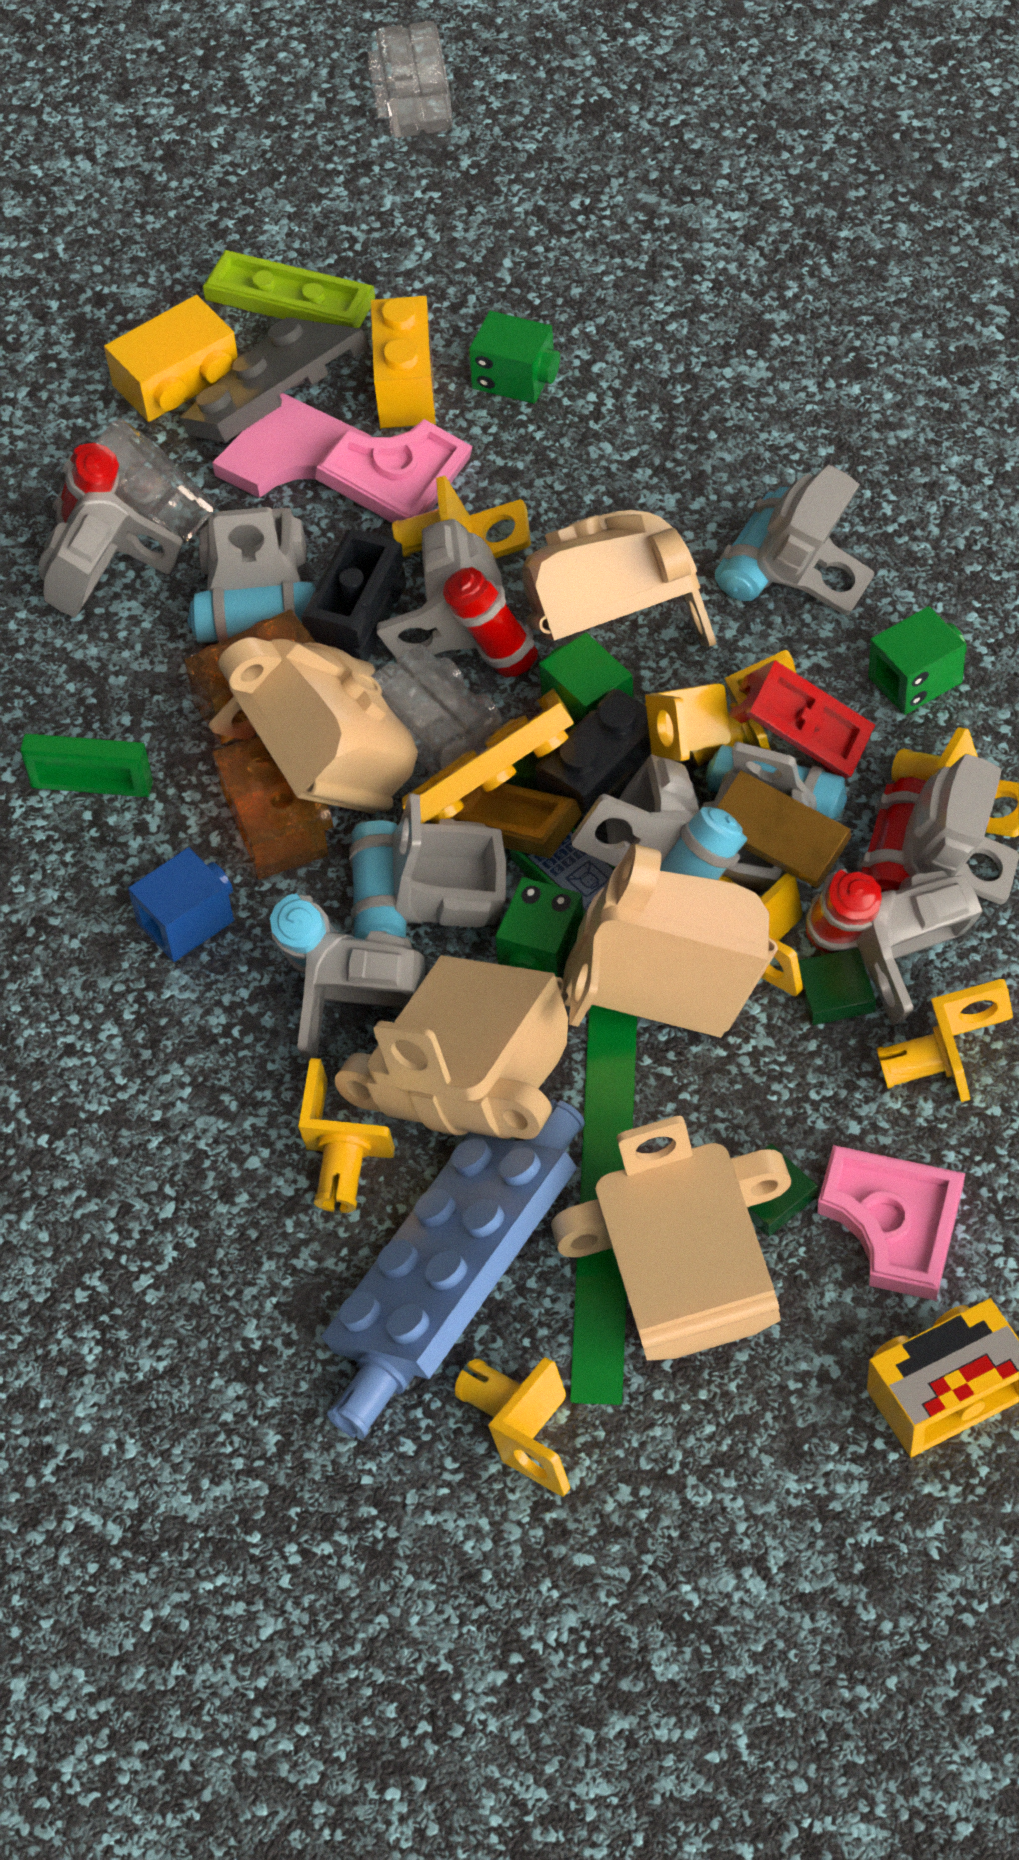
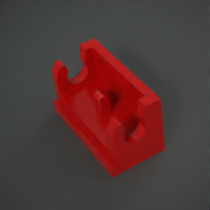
(804, 717)

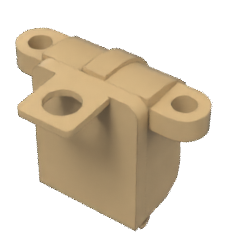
(609, 570)
(318, 721)
(668, 947)
(466, 1052)
(682, 1238)

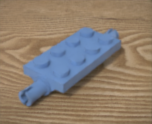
(446, 1262)

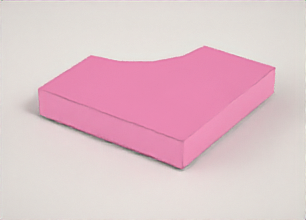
(280, 447)
(394, 473)
(898, 1214)

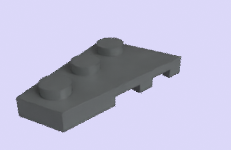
(285, 358)

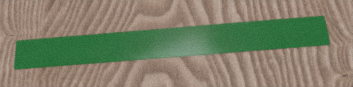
(599, 1285)

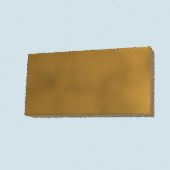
(527, 818)
(785, 829)

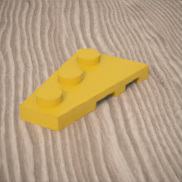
(493, 767)

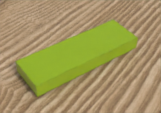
(287, 291)

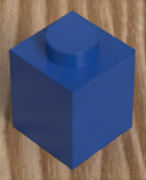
(182, 903)

